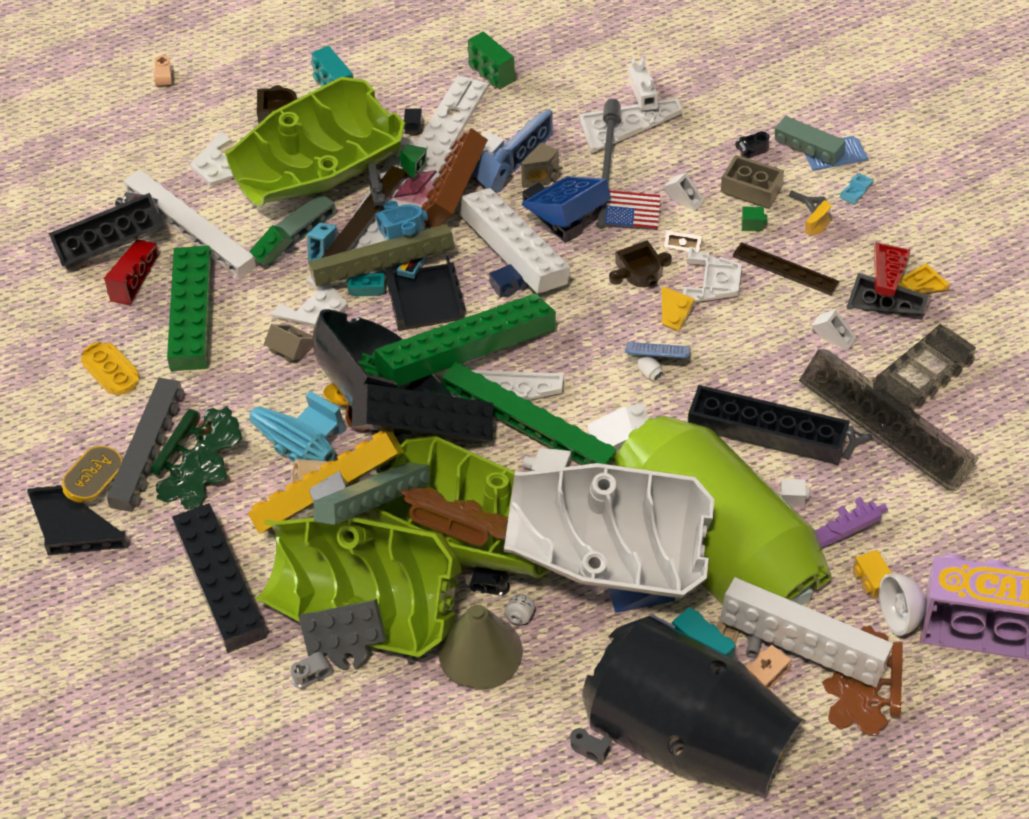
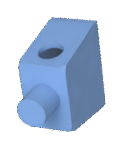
(492, 170)

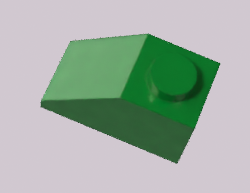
(413, 159)

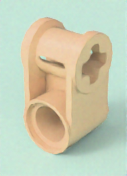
(162, 71)

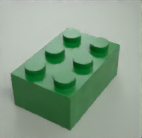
(491, 60)

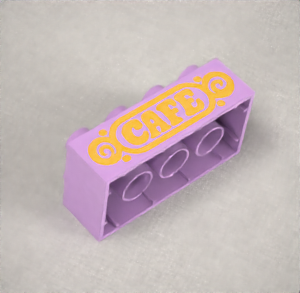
(977, 607)

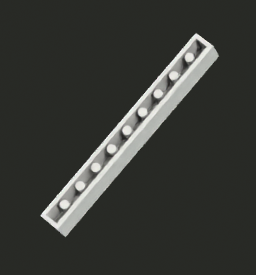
(193, 226)

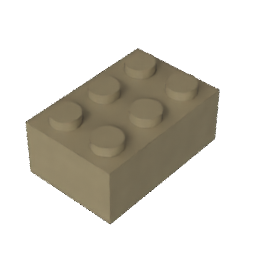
(752, 181)

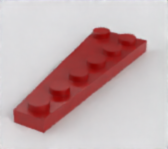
(888, 267)

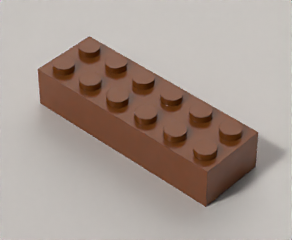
(453, 177)

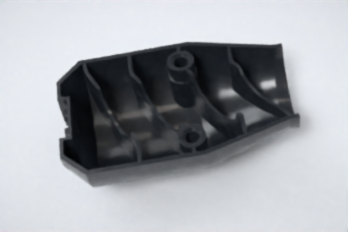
(666, 694)

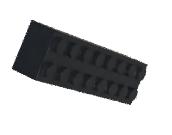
(422, 414)
(769, 424)
(219, 578)

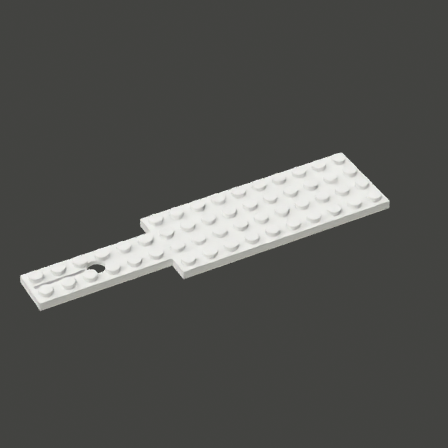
(437, 139)

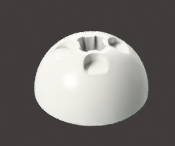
(901, 603)

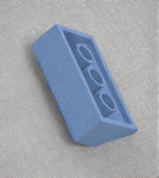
(536, 131)

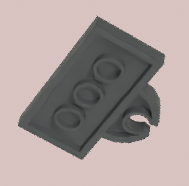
(343, 631)

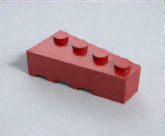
(131, 271)

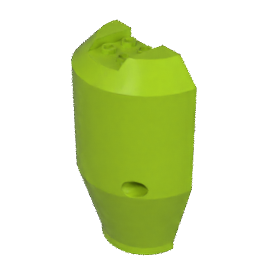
(315, 143)
(463, 477)
(366, 560)

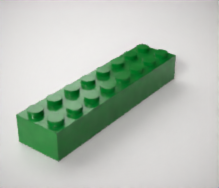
(190, 308)

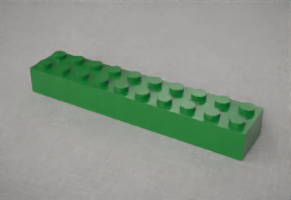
(465, 339)

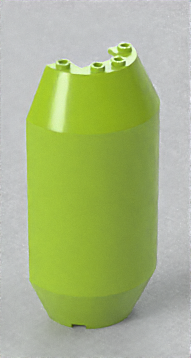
(752, 526)

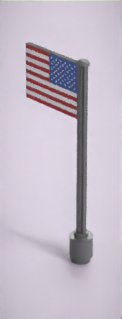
(624, 208)

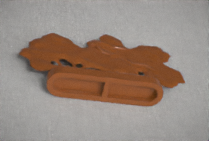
(458, 518)
(857, 696)

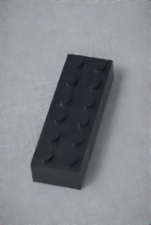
(107, 230)

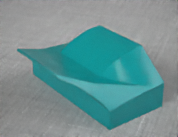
(366, 284)

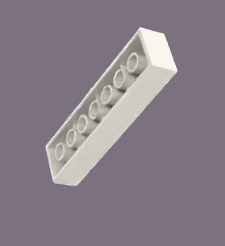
(514, 240)
(805, 632)

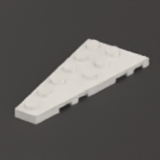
(631, 122)
(526, 384)

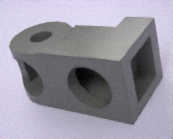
(590, 746)

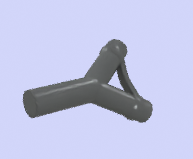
(807, 200)
(853, 441)

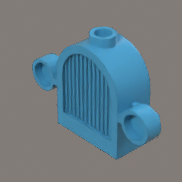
(400, 220)

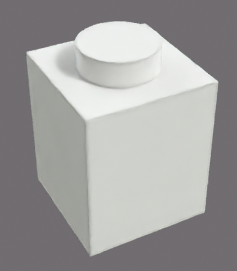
(794, 491)

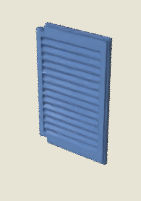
(853, 153)
(660, 350)

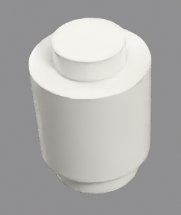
(650, 368)

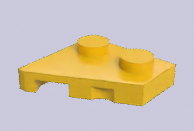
(924, 280)
(675, 308)

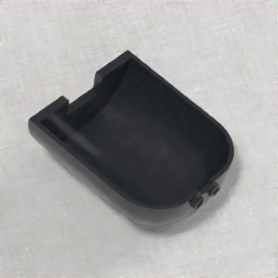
(340, 346)

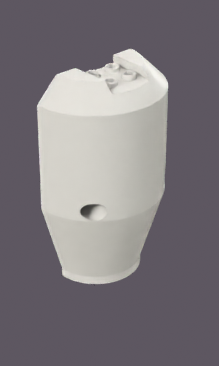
(613, 527)

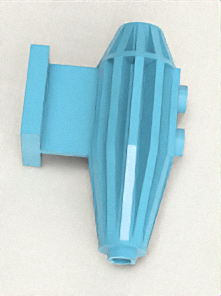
(301, 436)

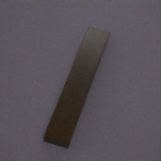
(786, 269)

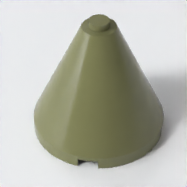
(480, 650)

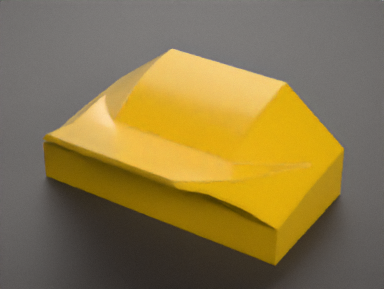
(818, 220)

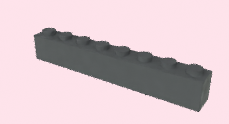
(145, 445)

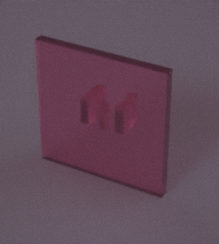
(415, 185)

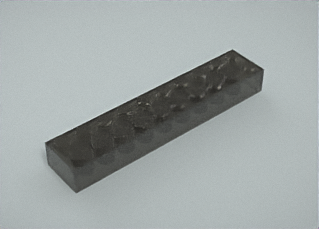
(888, 420)

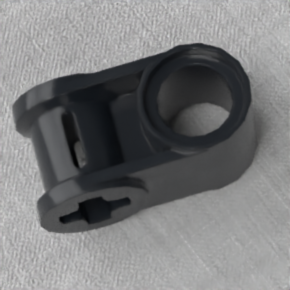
(754, 144)
(489, 580)

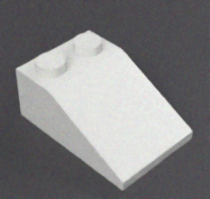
(617, 425)

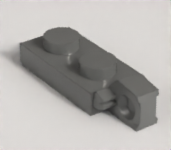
(375, 187)

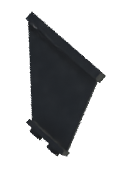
(71, 524)

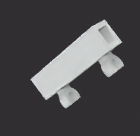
(642, 85)

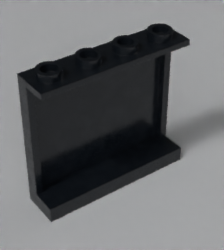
(427, 299)

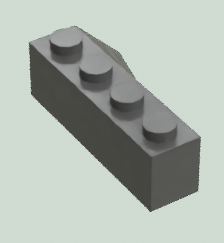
(904, 300)

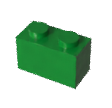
(271, 245)

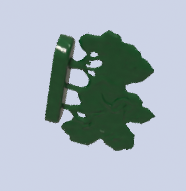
(199, 463)

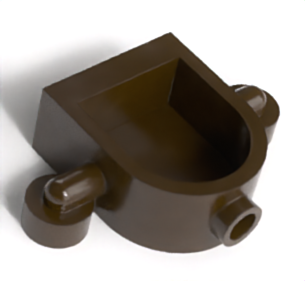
(273, 99)
(639, 265)

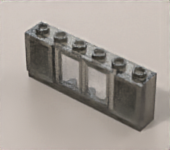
(926, 367)

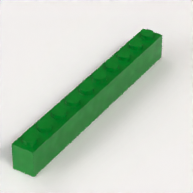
(528, 417)

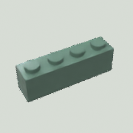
(810, 140)
(305, 218)

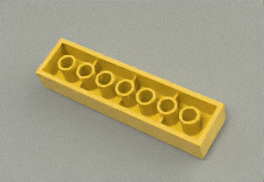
(352, 465)

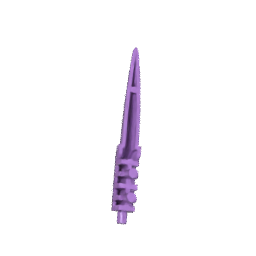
(850, 522)

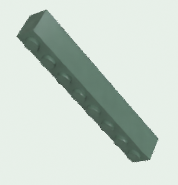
(370, 493)

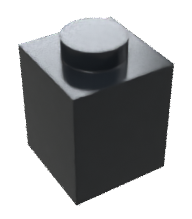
(413, 121)

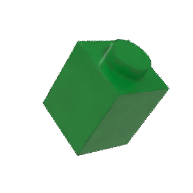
(753, 218)

